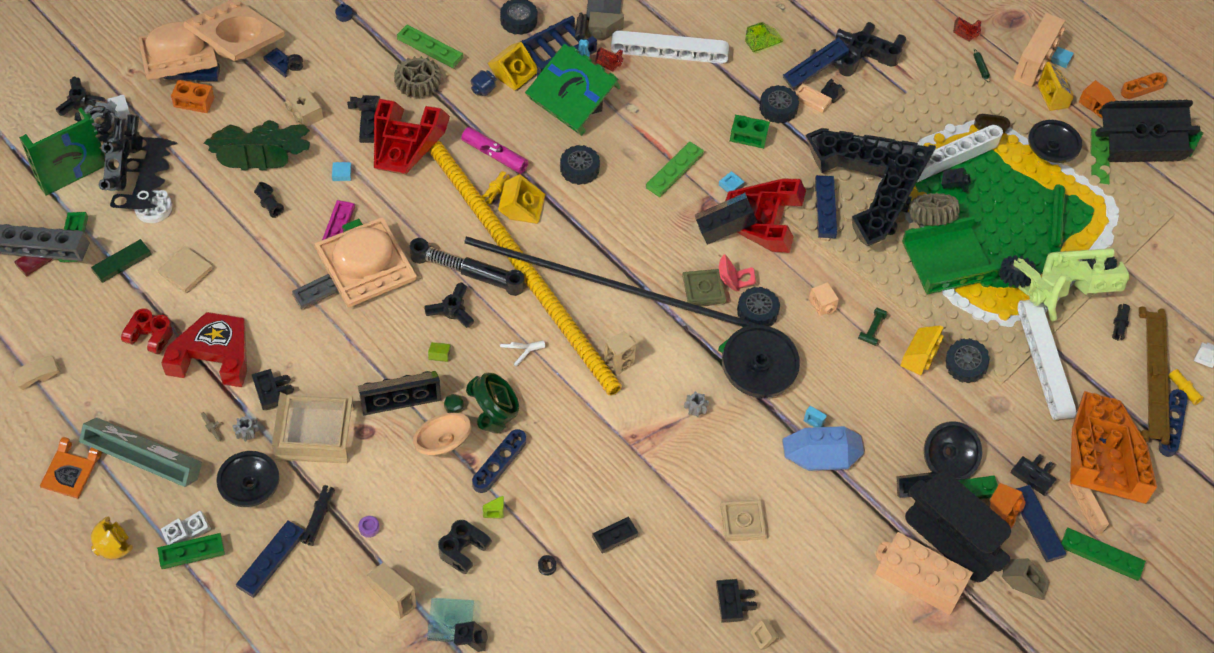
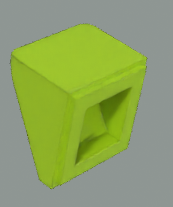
(439, 351)
(494, 508)

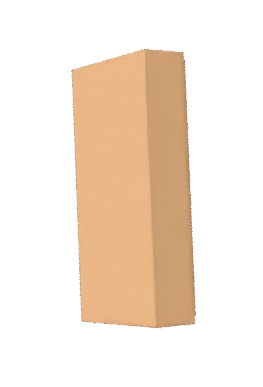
(813, 98)

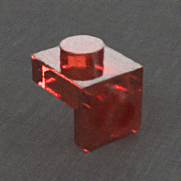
(967, 30)
(608, 59)

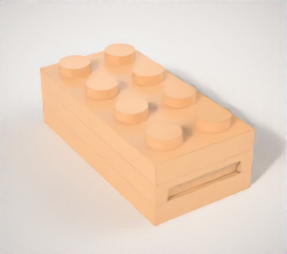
(1039, 49)
(922, 572)

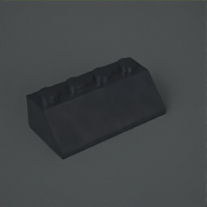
(399, 392)

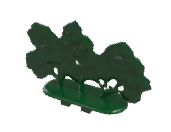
(258, 148)

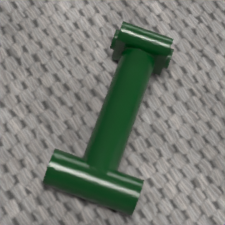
(869, 337)

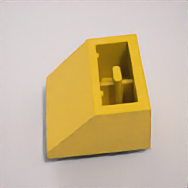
(922, 349)

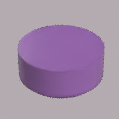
(369, 526)

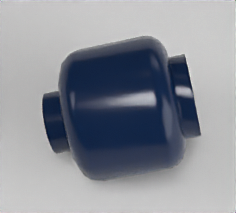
(483, 83)

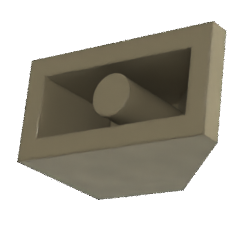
(604, 24)
(1026, 578)

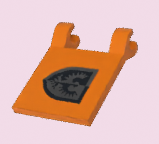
(69, 472)

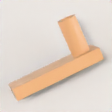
(1090, 508)

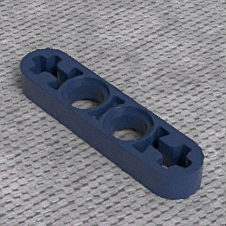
(1176, 423)
(497, 459)

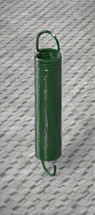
(981, 65)

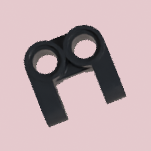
(458, 542)

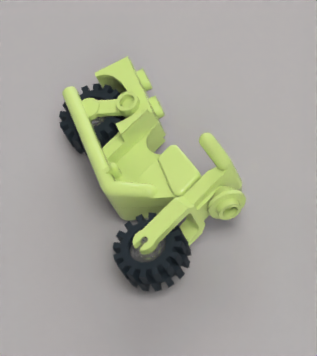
(1092, 275)

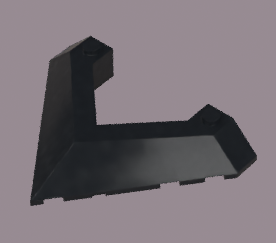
(892, 160)

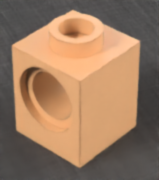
(823, 299)

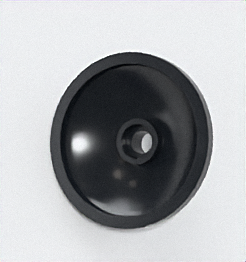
(1055, 141)
(963, 445)
(246, 469)

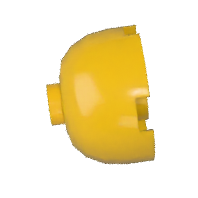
(109, 540)

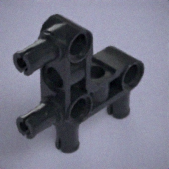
(867, 45)
(117, 148)

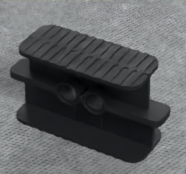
(1167, 116)
(959, 525)

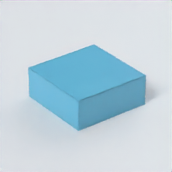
(1061, 57)
(341, 171)
(731, 182)
(814, 417)

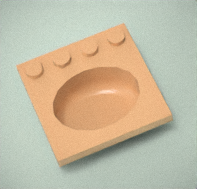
(234, 30)
(173, 51)
(365, 262)

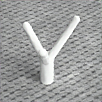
(528, 347)

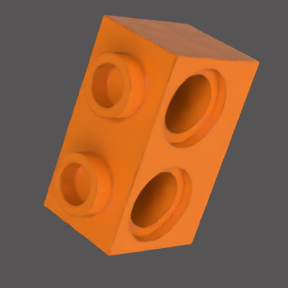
(192, 96)

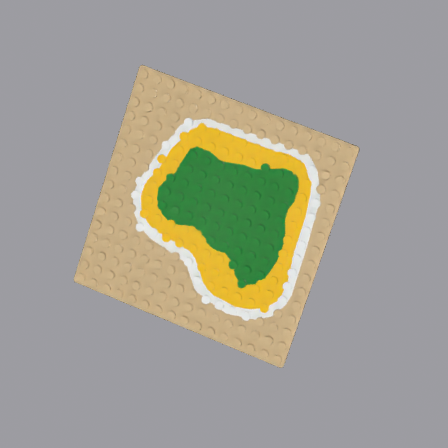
(1011, 209)

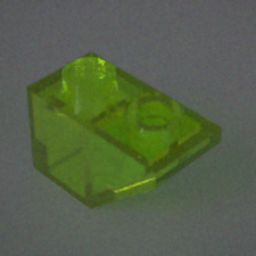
(761, 36)

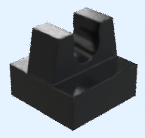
(833, 90)

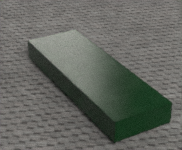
(121, 260)

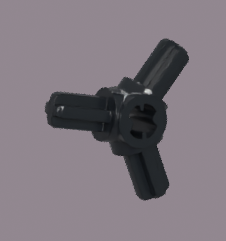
(77, 98)
(452, 307)

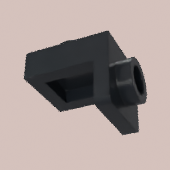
(956, 178)
(471, 634)

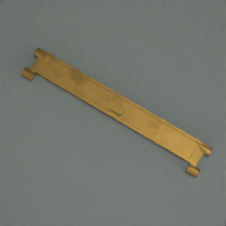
(1157, 376)

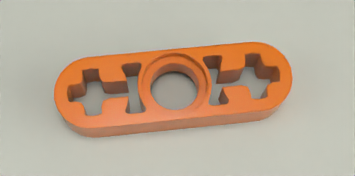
(1138, 90)

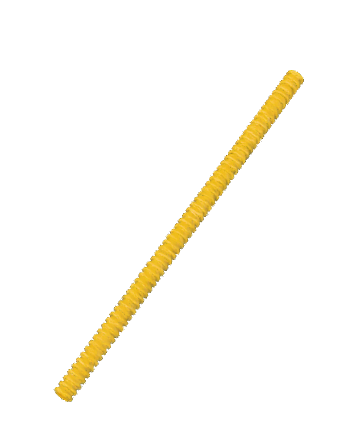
(531, 276)

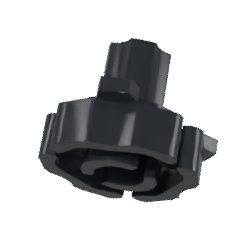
(104, 113)

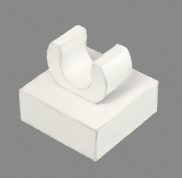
(1205, 355)

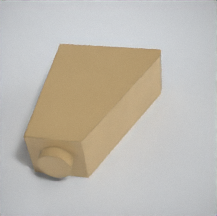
(392, 589)

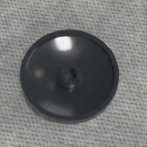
(760, 361)

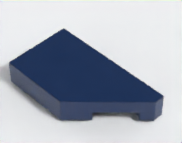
(278, 61)

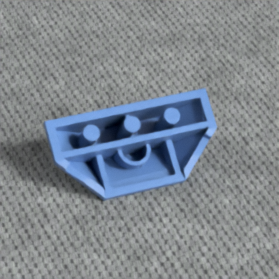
(823, 448)

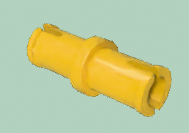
(495, 187)
(1186, 386)

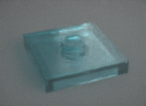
(445, 615)

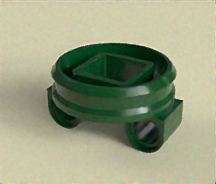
(495, 413)

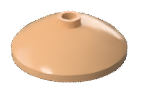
(442, 434)

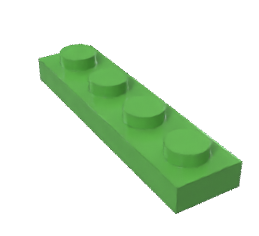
(430, 46)
(1100, 150)
(674, 169)

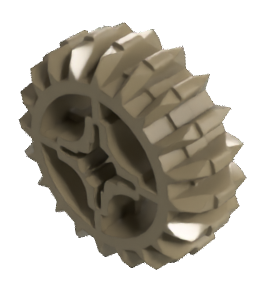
(417, 77)
(934, 209)

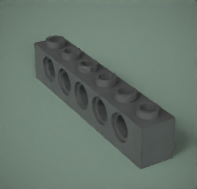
(43, 242)

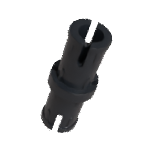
(1121, 322)

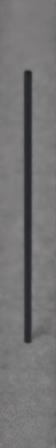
(608, 282)

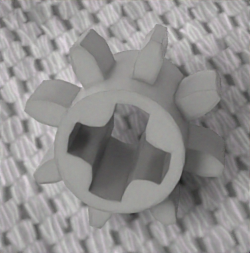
(696, 404)
(245, 428)

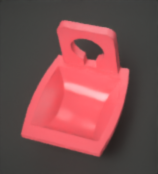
(730, 275)

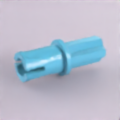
(583, 48)

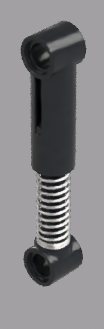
(469, 267)

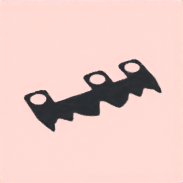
(147, 179)

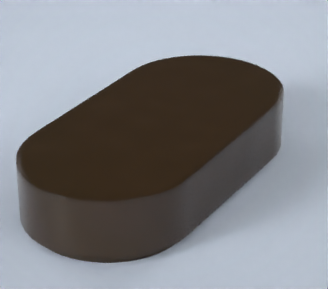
(985, 120)

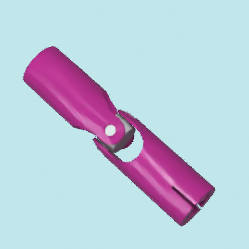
(494, 150)

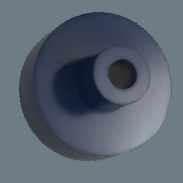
(344, 13)

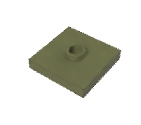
(704, 287)

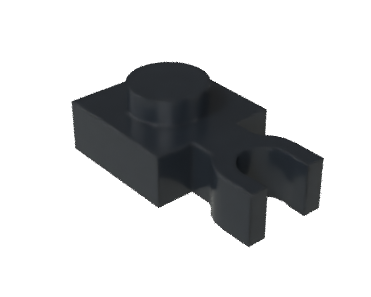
(366, 103)

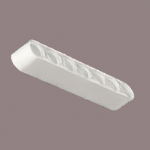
(670, 47)
(962, 150)
(1046, 360)

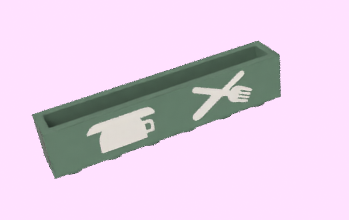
(140, 452)

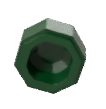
(453, 403)

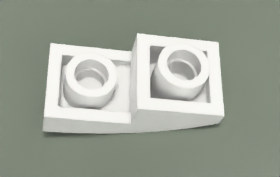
(187, 529)

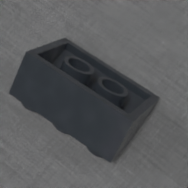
(725, 218)

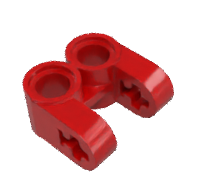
(152, 326)

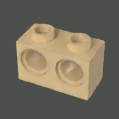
(620, 352)

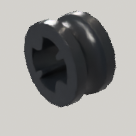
(295, 62)
(547, 558)

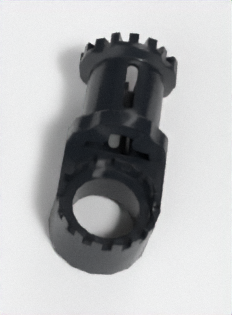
(268, 200)

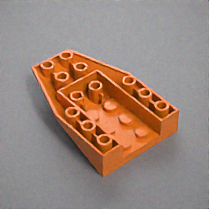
(1120, 465)

